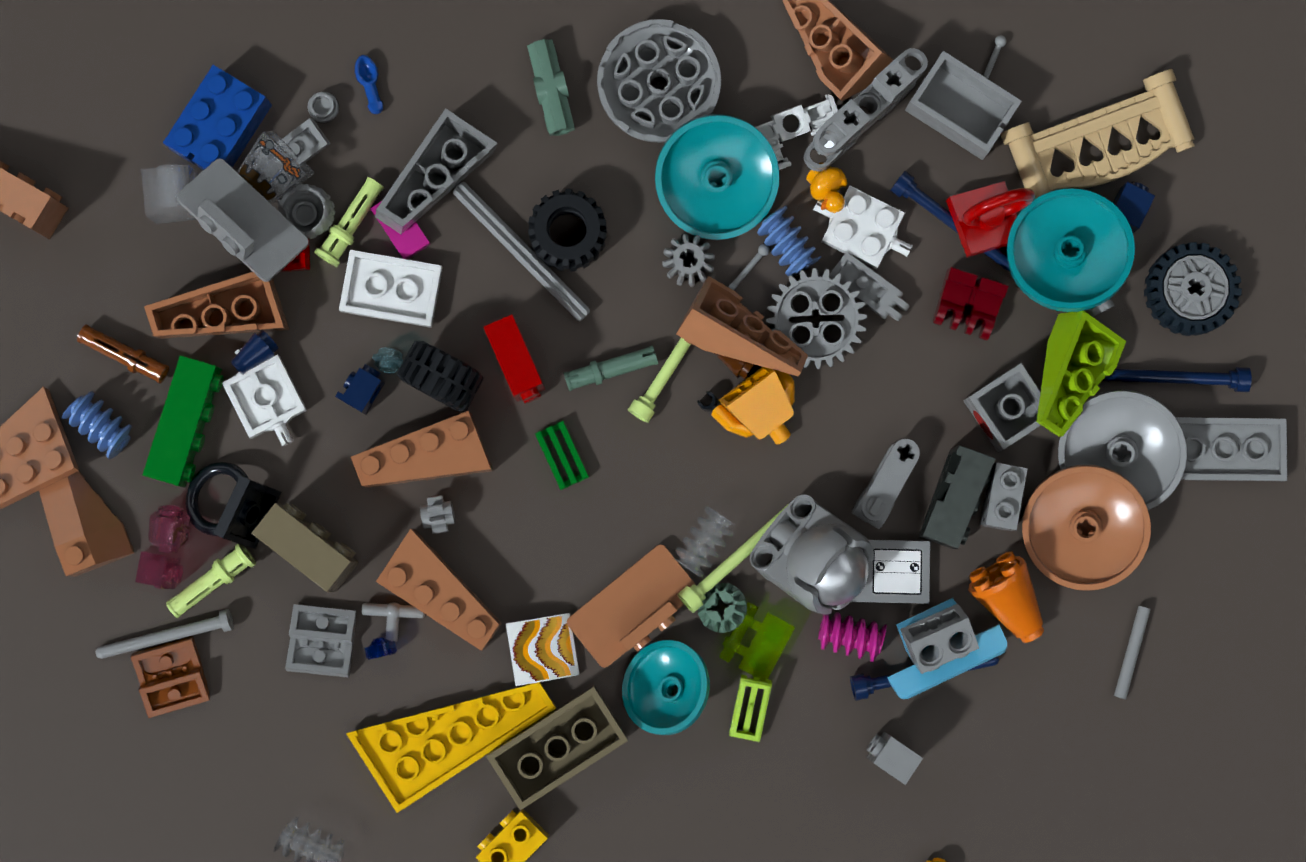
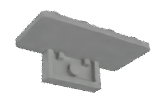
(242, 220)

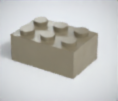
(306, 546)

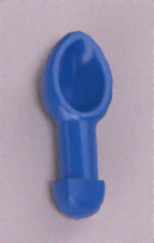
(367, 76)

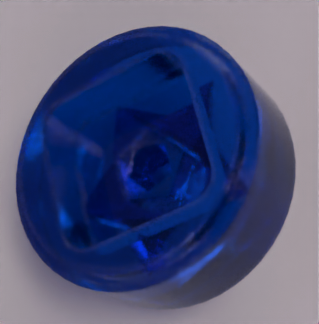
(380, 647)

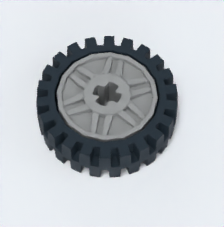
(1206, 307)

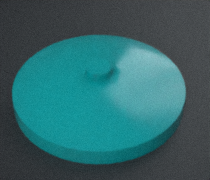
(717, 176)
(1070, 250)

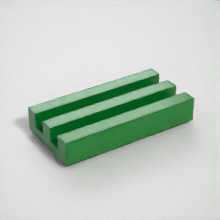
(551, 432)

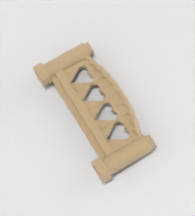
(1158, 106)

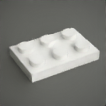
(390, 288)

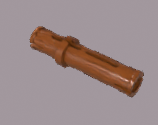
(154, 370)

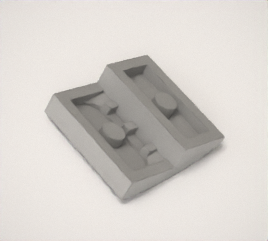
(321, 640)

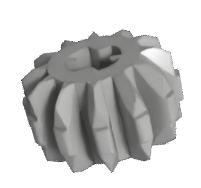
(699, 258)

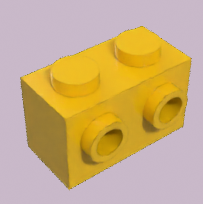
(515, 841)

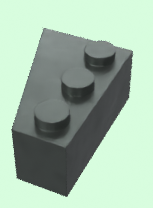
(956, 497)

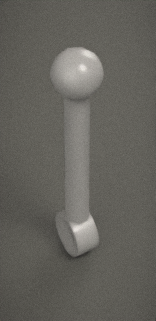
(1000, 41)
(763, 250)

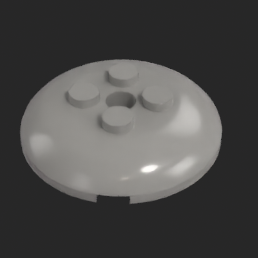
(653, 51)

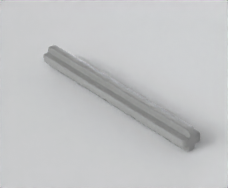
(521, 251)

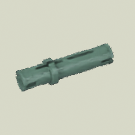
(610, 368)

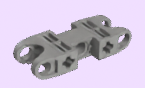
(851, 121)

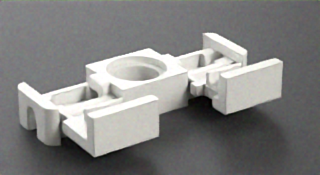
(811, 116)

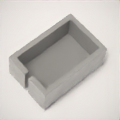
(963, 105)

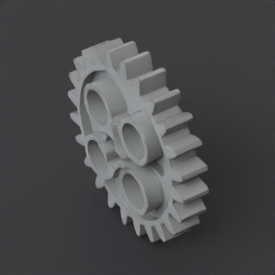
(816, 290)

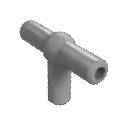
(392, 612)

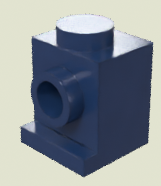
(361, 388)

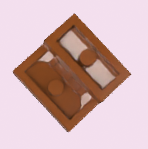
(170, 676)

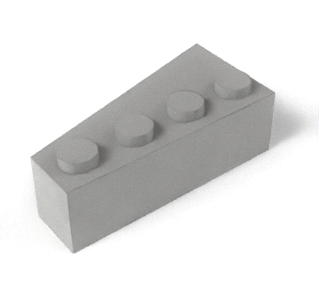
(438, 166)

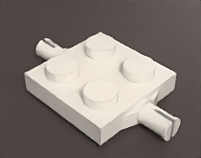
(864, 228)
(265, 399)

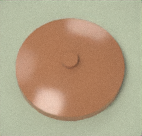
(1086, 527)

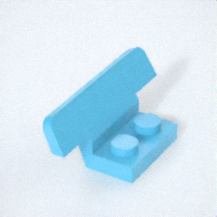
(910, 680)

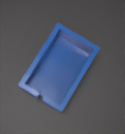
(217, 120)

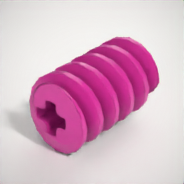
(851, 636)

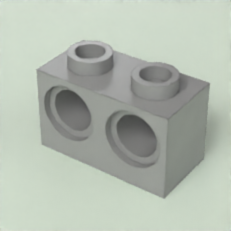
(1003, 497)
(937, 633)
(893, 757)

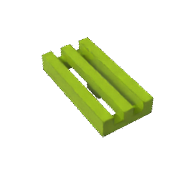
(754, 683)

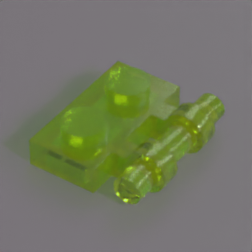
(764, 648)

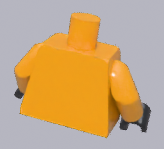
(757, 406)

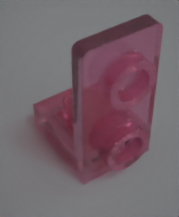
(159, 570)

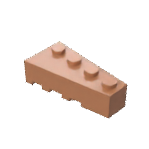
(225, 307)

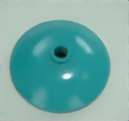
(650, 684)

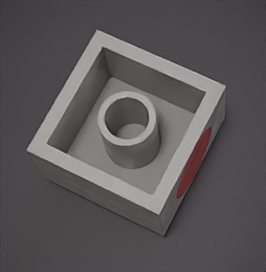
(1006, 407)

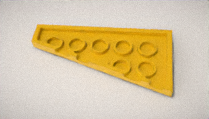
(433, 746)

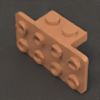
(631, 607)

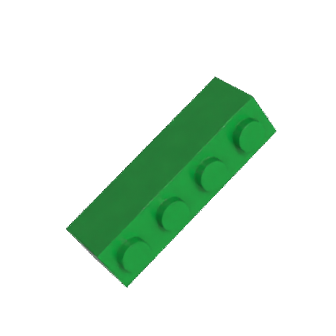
(183, 421)

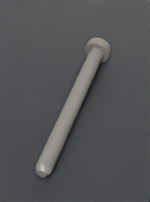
(222, 621)

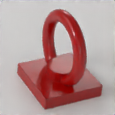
(986, 215)

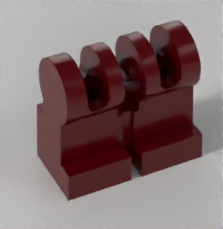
(960, 290)

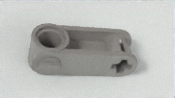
(887, 482)

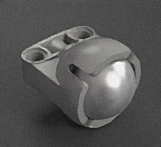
(814, 556)

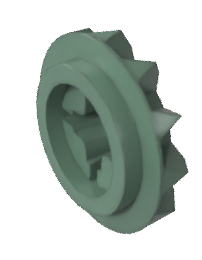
(733, 614)

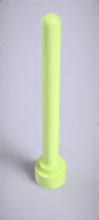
(645, 404)
(694, 595)

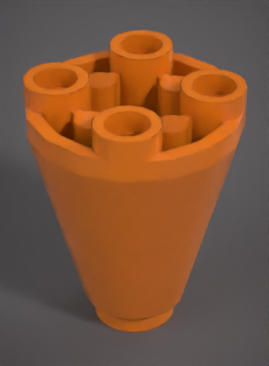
(1009, 595)

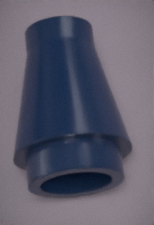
(255, 352)

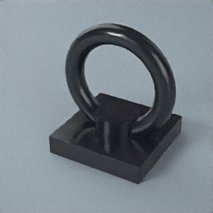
(243, 511)

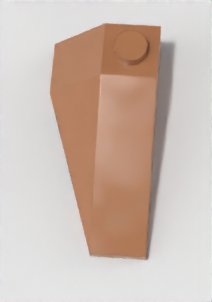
(839, 49)
(727, 328)
(83, 526)

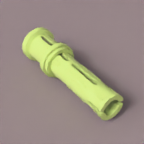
(343, 237)
(221, 572)

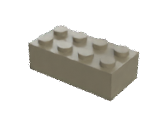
(557, 747)

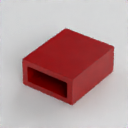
(514, 359)

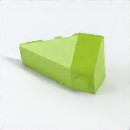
(1075, 364)

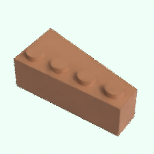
(28, 204)
(429, 453)
(431, 586)

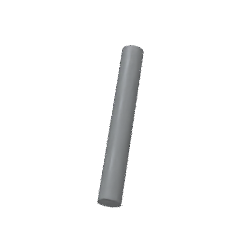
(1132, 652)

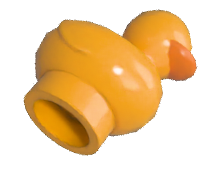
(825, 187)

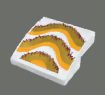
(542, 649)

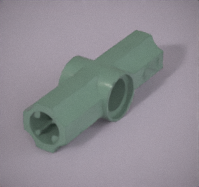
(551, 87)

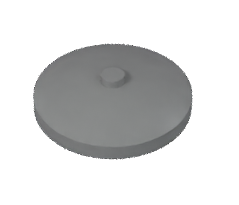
(1132, 437)

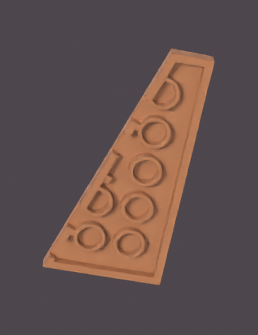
(33, 450)

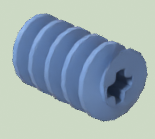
(787, 242)
(98, 424)

